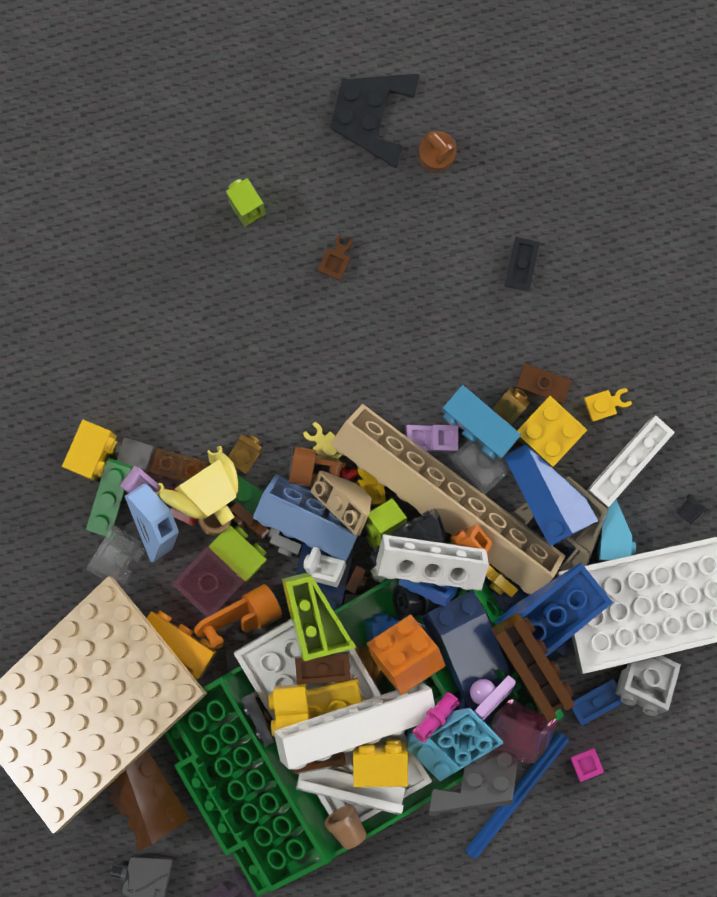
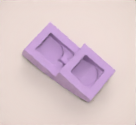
(434, 437)

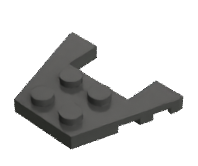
(485, 784)

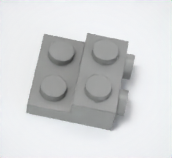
(649, 684)

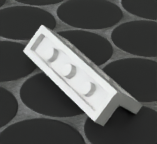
(630, 461)
(341, 787)

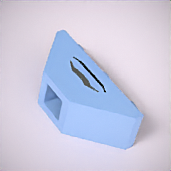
(153, 521)

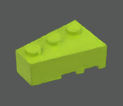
(313, 619)

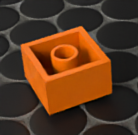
(406, 654)

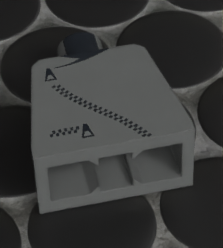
(144, 875)

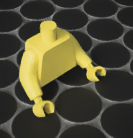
(206, 491)

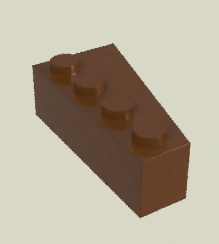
(149, 801)

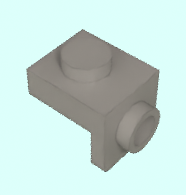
(285, 545)

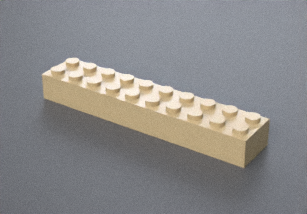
(431, 485)

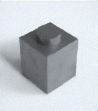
(135, 453)

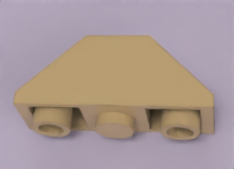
(343, 499)

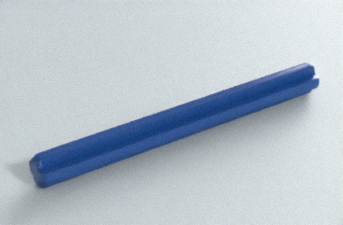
(521, 789)

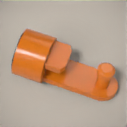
(255, 608)

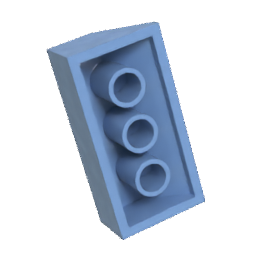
(303, 517)

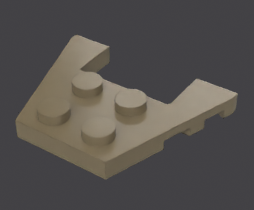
(582, 540)

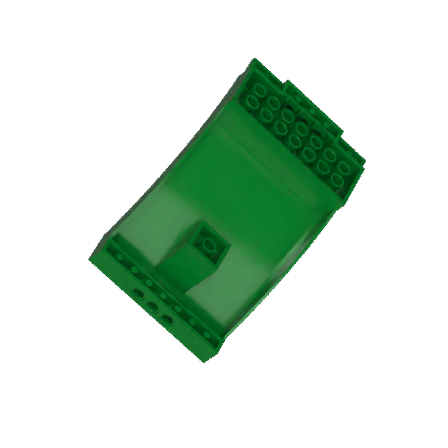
(254, 797)

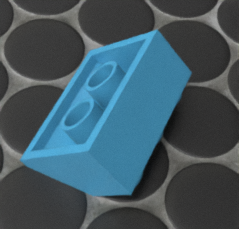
(480, 423)

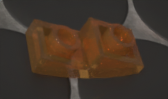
(175, 465)

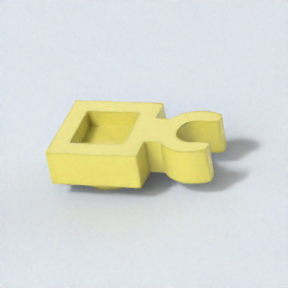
(323, 442)

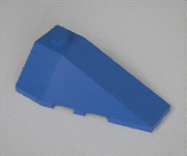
(552, 500)

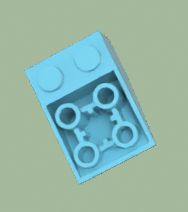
(454, 744)

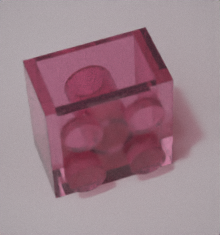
(208, 582)
(523, 731)

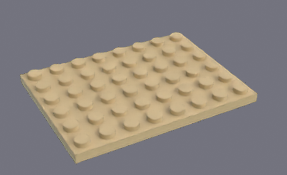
(89, 703)

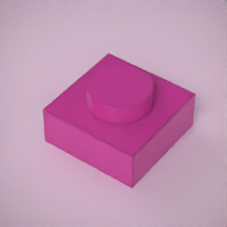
(586, 764)

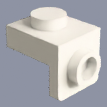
(324, 568)

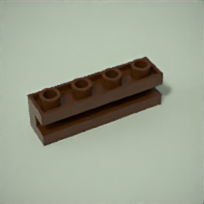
(533, 666)

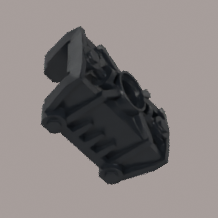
(427, 528)

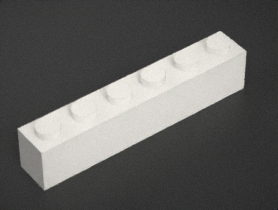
(352, 726)

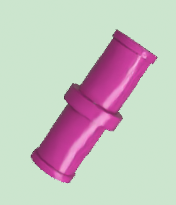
(435, 717)

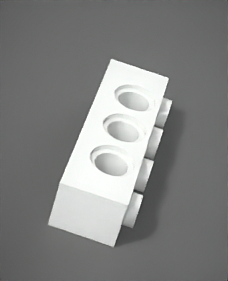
(445, 557)

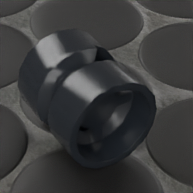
(411, 603)

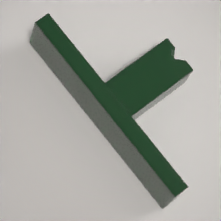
(501, 675)

